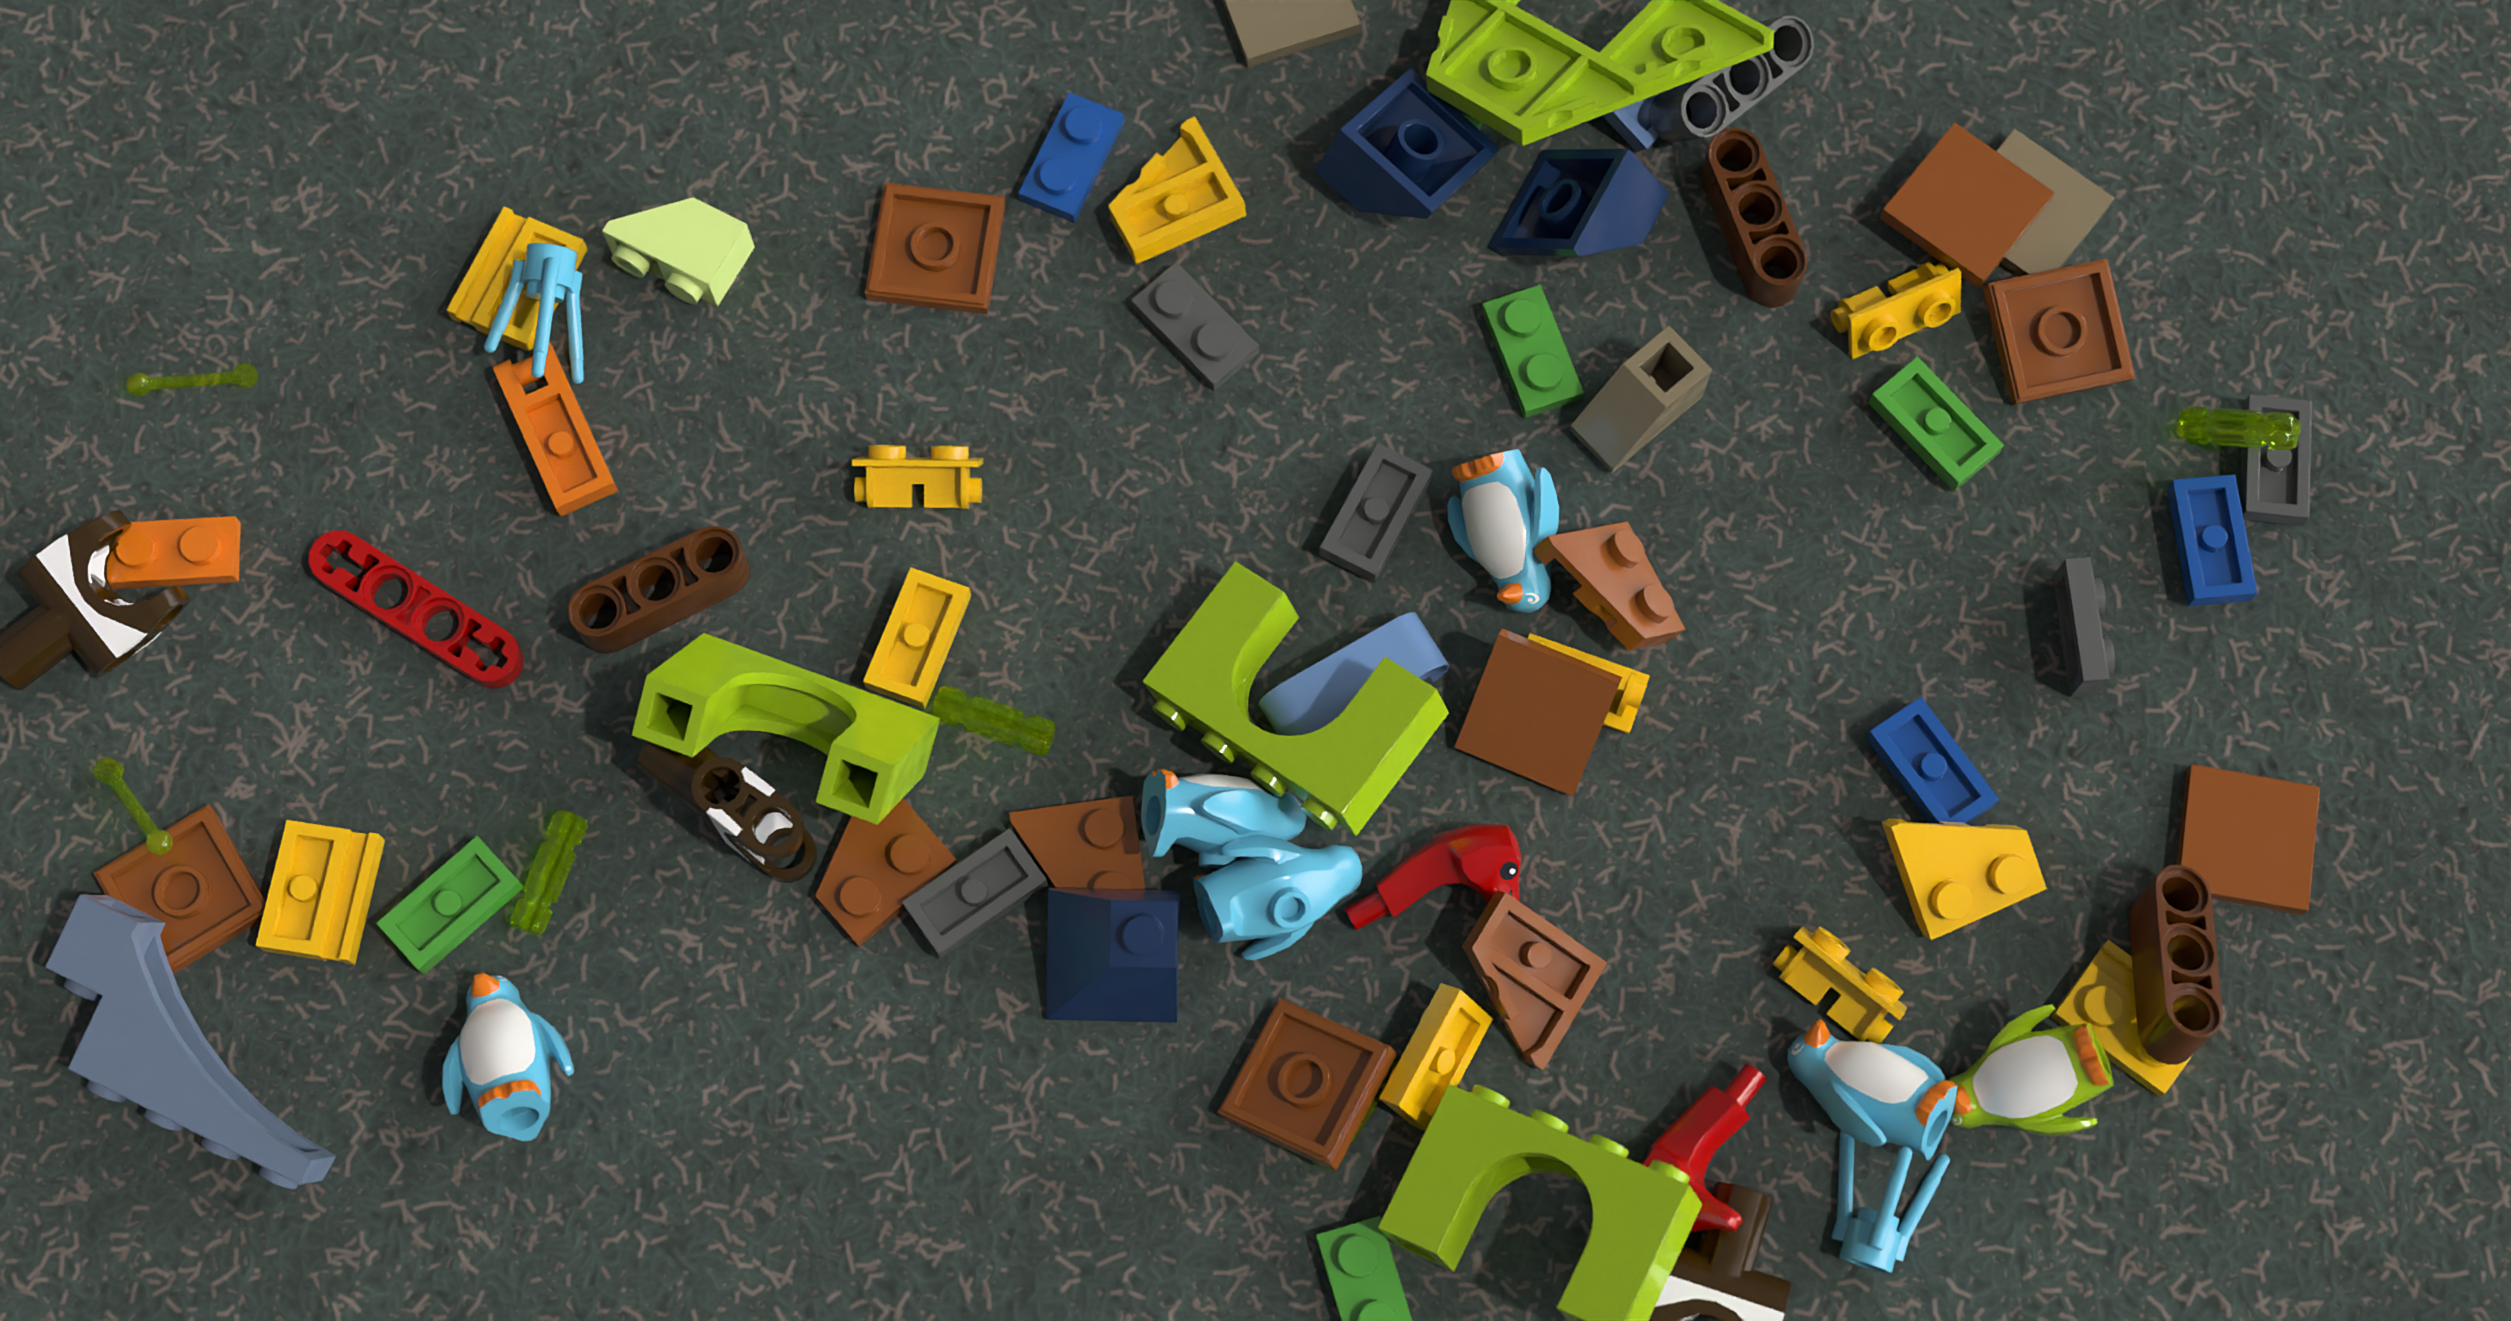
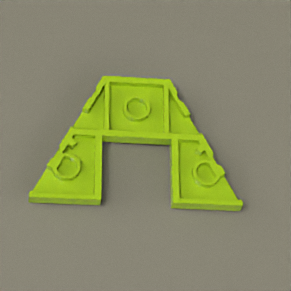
(1541, 81)

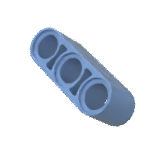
(1327, 687)

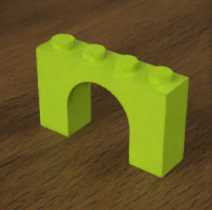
(718, 687)
(1335, 770)
(1482, 1146)

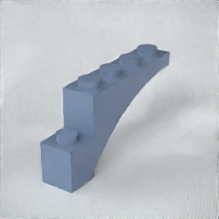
(153, 1051)

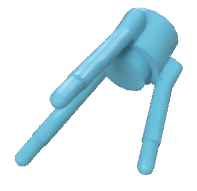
(548, 276)
(1874, 1236)

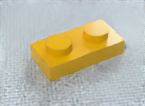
(917, 638)
(1435, 1055)

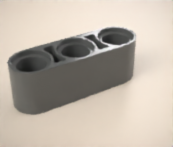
(1717, 103)

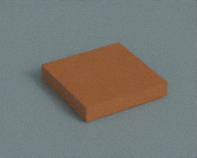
(1966, 205)
(935, 248)
(2059, 331)
(1537, 712)
(2250, 837)
(194, 888)
(1307, 1084)

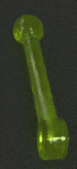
(243, 376)
(110, 772)

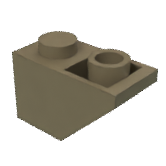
(1642, 399)

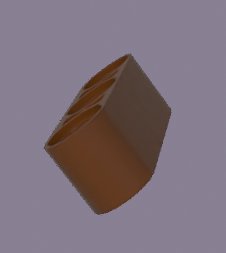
(1758, 193)
(628, 588)
(2175, 965)

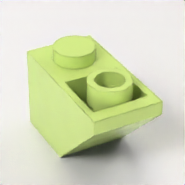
(685, 245)

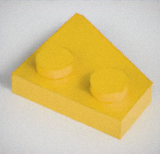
(1176, 197)
(1962, 870)

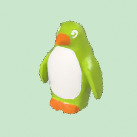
(2033, 1078)

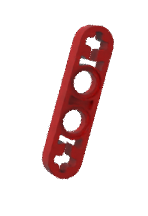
(420, 605)

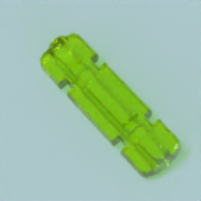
(2239, 428)
(994, 720)
(549, 872)

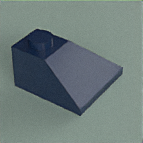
(1405, 152)
(1581, 205)
(1112, 955)

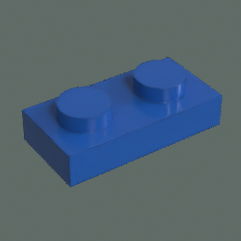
(1071, 157)
(2211, 540)
(1931, 766)

